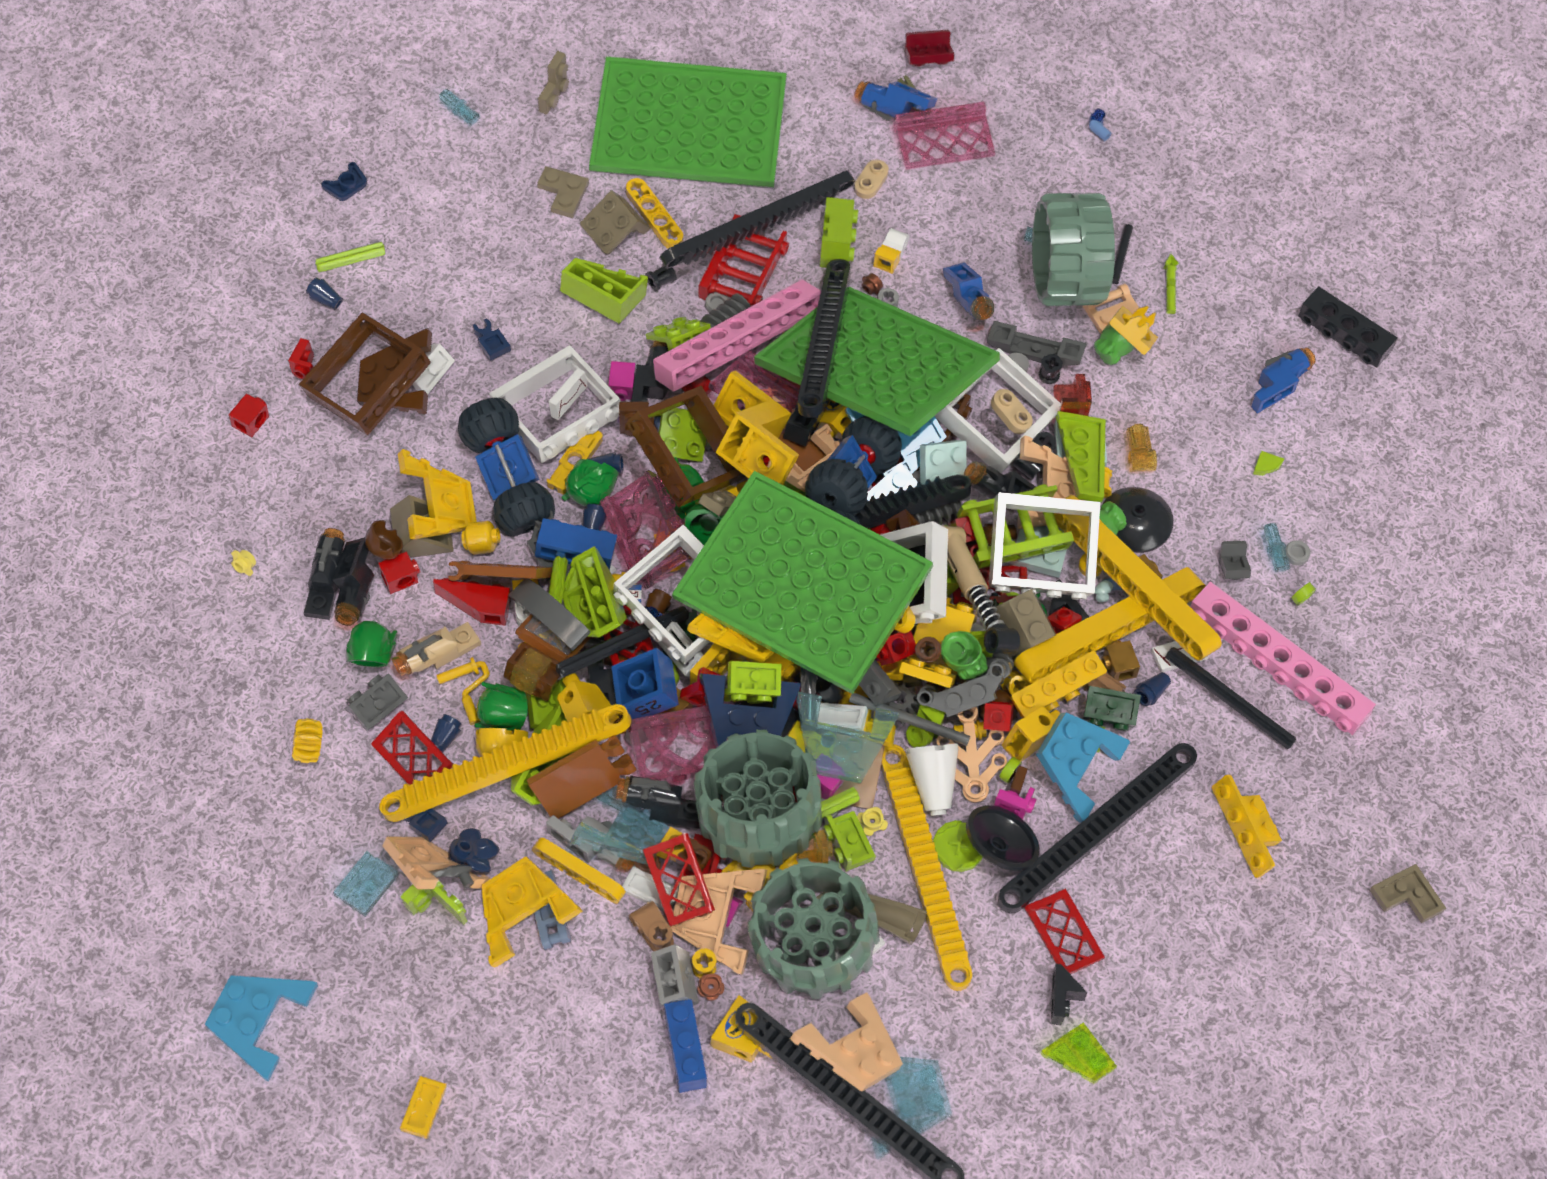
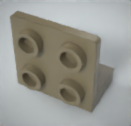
(612, 222)

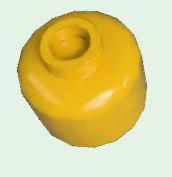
(480, 537)

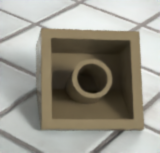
(422, 546)
(1028, 618)

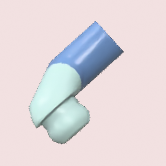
(1105, 587)

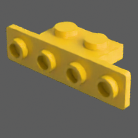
(1059, 685)
(1249, 824)

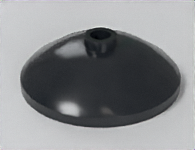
(1147, 529)
(1002, 838)

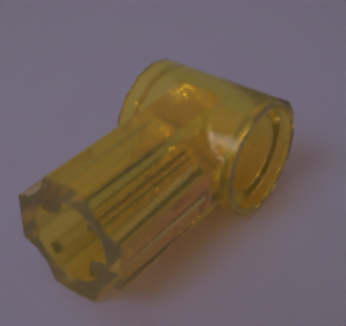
(1140, 454)

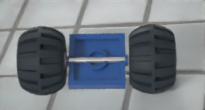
(493, 431)
(863, 454)

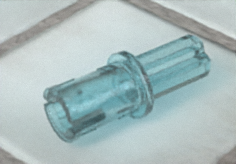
(459, 107)
(1276, 548)

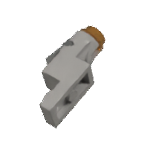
(563, 832)

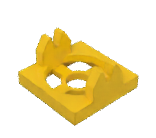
(1135, 327)

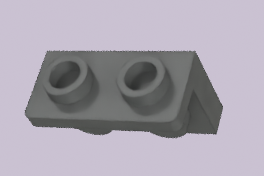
(879, 686)
(376, 701)

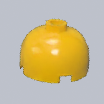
(491, 738)

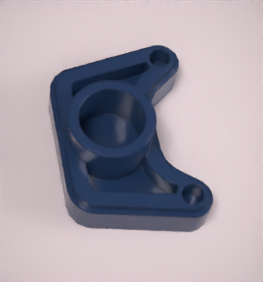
(348, 183)

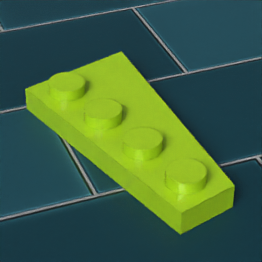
(1085, 453)

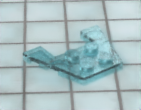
(841, 750)
(627, 835)
(917, 1097)

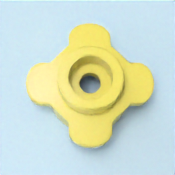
(243, 562)
(875, 814)

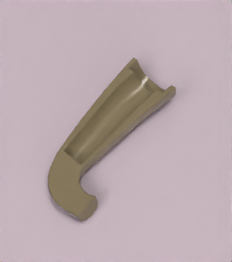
(892, 917)

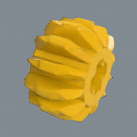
(307, 740)

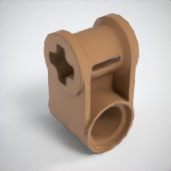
(652, 925)

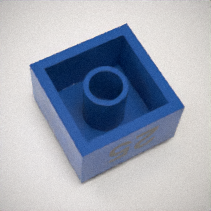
(645, 684)

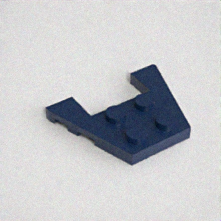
(741, 719)

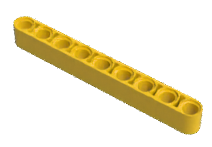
(1144, 587)
(1098, 630)

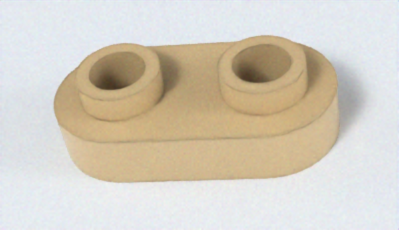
(872, 177)
(1010, 411)

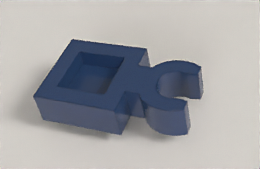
(491, 342)
(427, 823)

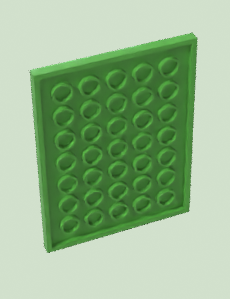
(688, 122)
(886, 362)
(803, 581)

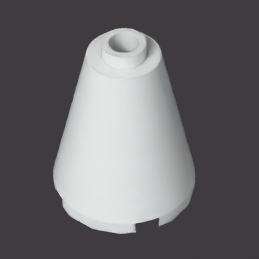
(934, 775)

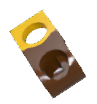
(701, 852)

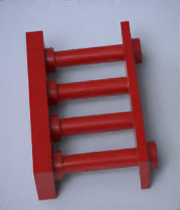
(719, 266)

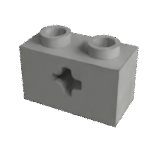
(674, 975)

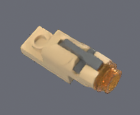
(436, 649)

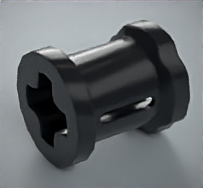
(660, 277)
(1048, 368)

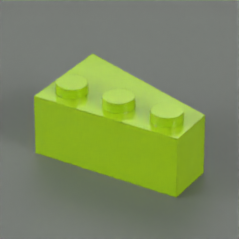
(838, 231)
(602, 289)

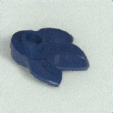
(473, 850)

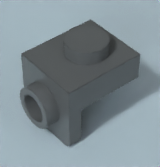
(1234, 560)

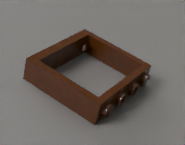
(390, 390)
(660, 456)

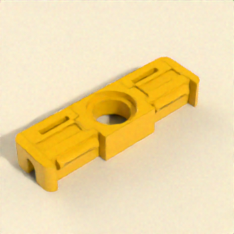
(584, 449)

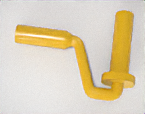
(461, 671)

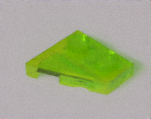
(1081, 1054)

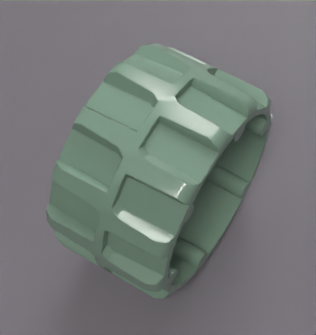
(1073, 249)
(757, 768)
(799, 884)

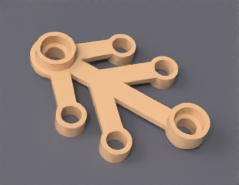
(973, 758)

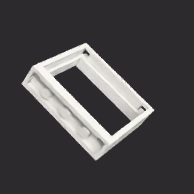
(542, 375)
(1028, 389)
(1051, 505)
(685, 539)
(936, 550)

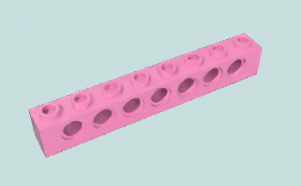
(735, 335)
(1295, 660)

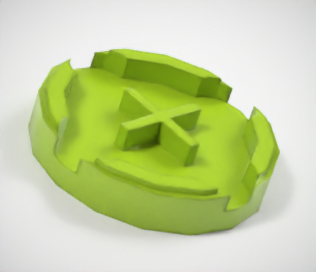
(955, 848)

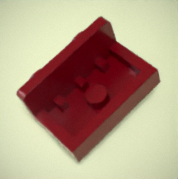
(928, 47)

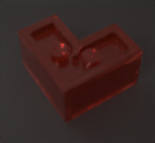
(1074, 397)

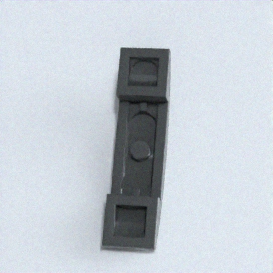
(1033, 347)
(550, 613)

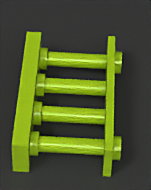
(1014, 551)

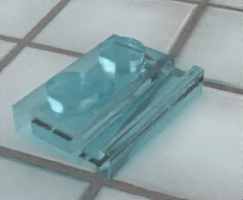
(366, 883)

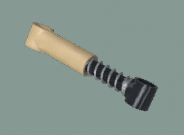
(998, 637)

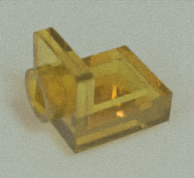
(529, 670)
(821, 849)

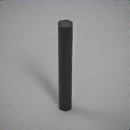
(1121, 253)

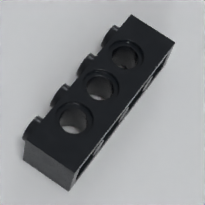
(1347, 327)

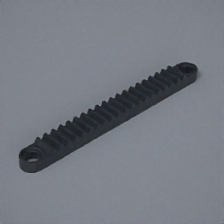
(756, 221)
(824, 338)
(914, 499)
(1097, 828)
(857, 1105)

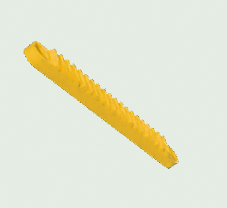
(504, 762)
(926, 868)

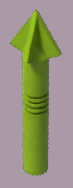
(1170, 267)

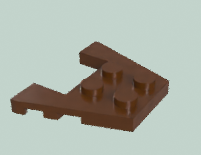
(380, 365)

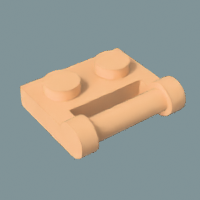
(1103, 317)

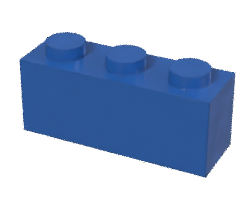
(571, 540)
(685, 1046)

